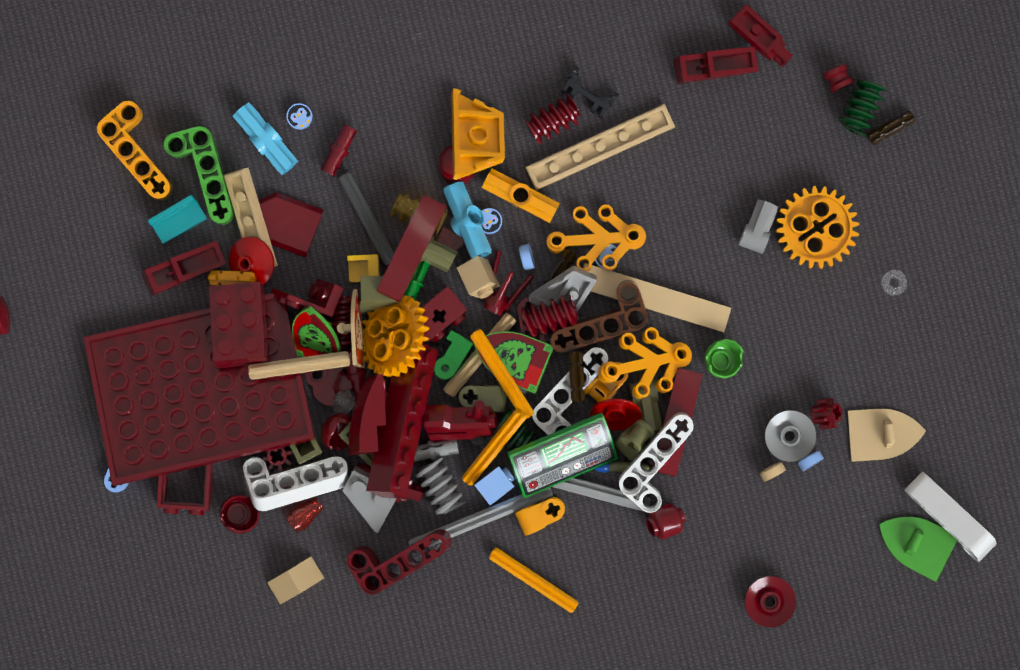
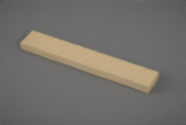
(600, 147)
(663, 299)

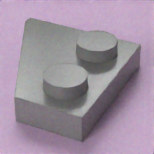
(572, 281)

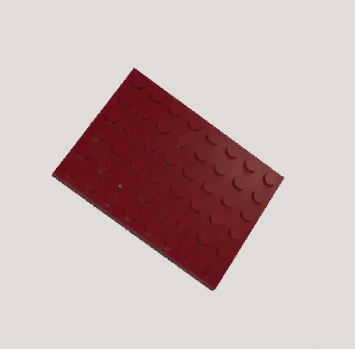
(172, 407)

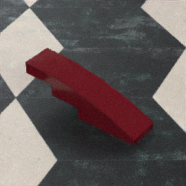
(411, 248)
(682, 399)

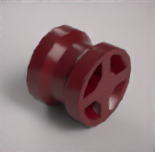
(838, 78)

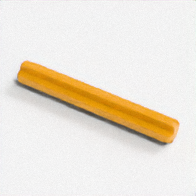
(500, 372)
(494, 446)
(533, 580)

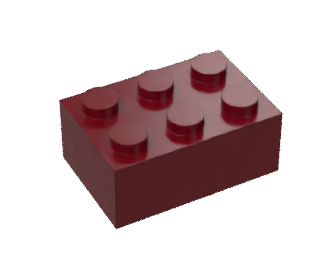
(238, 324)

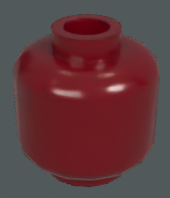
(665, 521)

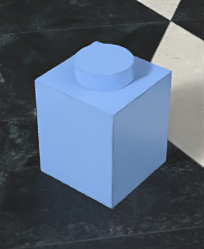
(495, 484)

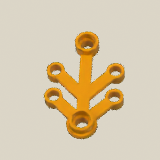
(600, 238)
(649, 362)

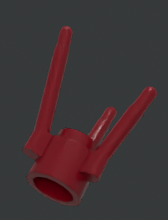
(497, 301)

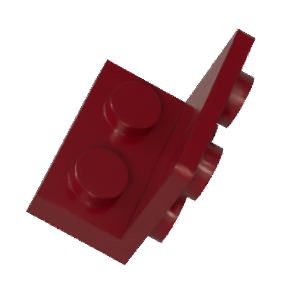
(322, 298)

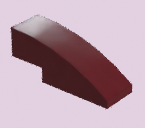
(715, 64)
(183, 268)
(367, 417)

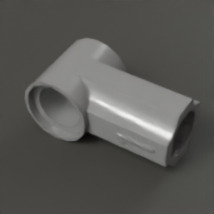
(756, 232)

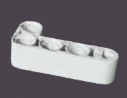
(555, 408)
(659, 456)
(334, 469)
(951, 516)

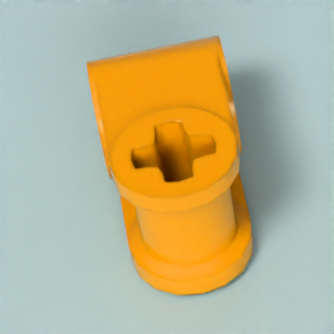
(608, 390)
(536, 516)

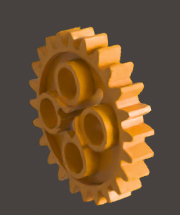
(829, 246)
(394, 337)

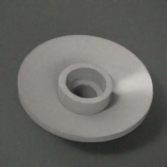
(803, 439)

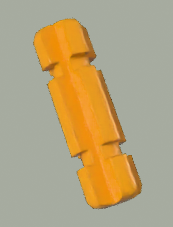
(230, 277)

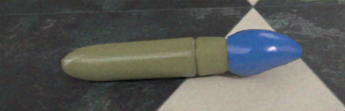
(620, 466)

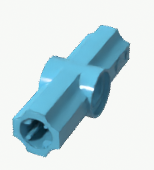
(265, 138)
(467, 220)

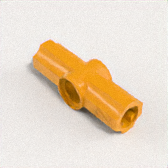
(504, 187)

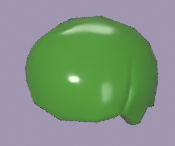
(723, 358)

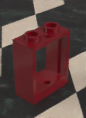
(194, 508)

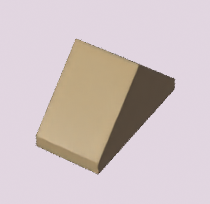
(295, 580)

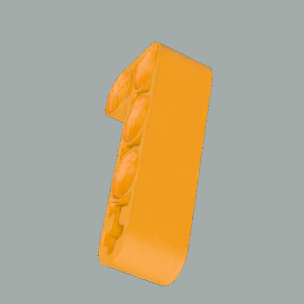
(137, 156)

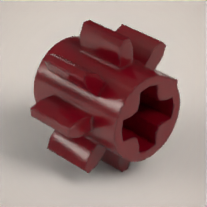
(826, 413)
(270, 458)

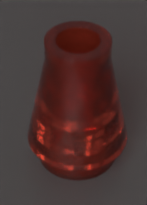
(303, 515)

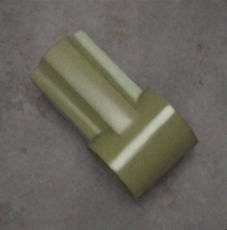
(439, 255)
(648, 405)

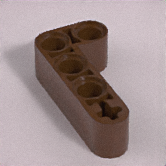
(597, 322)

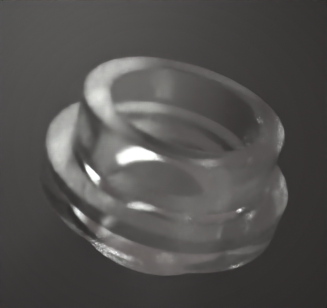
(902, 282)
(343, 401)

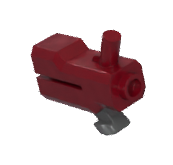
(460, 422)

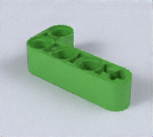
(205, 176)

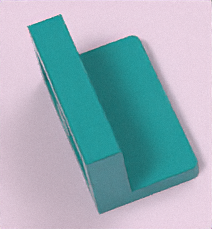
(178, 219)

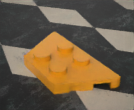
(475, 135)

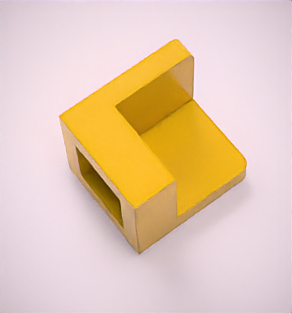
(363, 266)

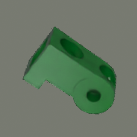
(449, 364)

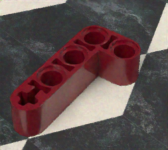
(403, 559)

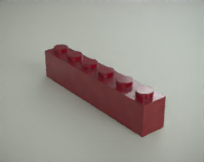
(400, 436)

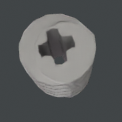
(439, 487)

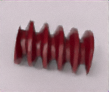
(553, 119)
(342, 315)
(550, 315)

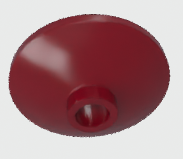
(783, 605)

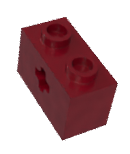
(447, 302)

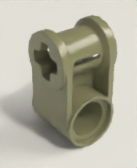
(490, 395)
(634, 439)

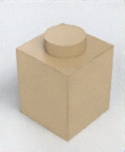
(478, 277)

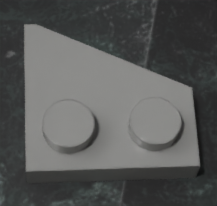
(370, 506)

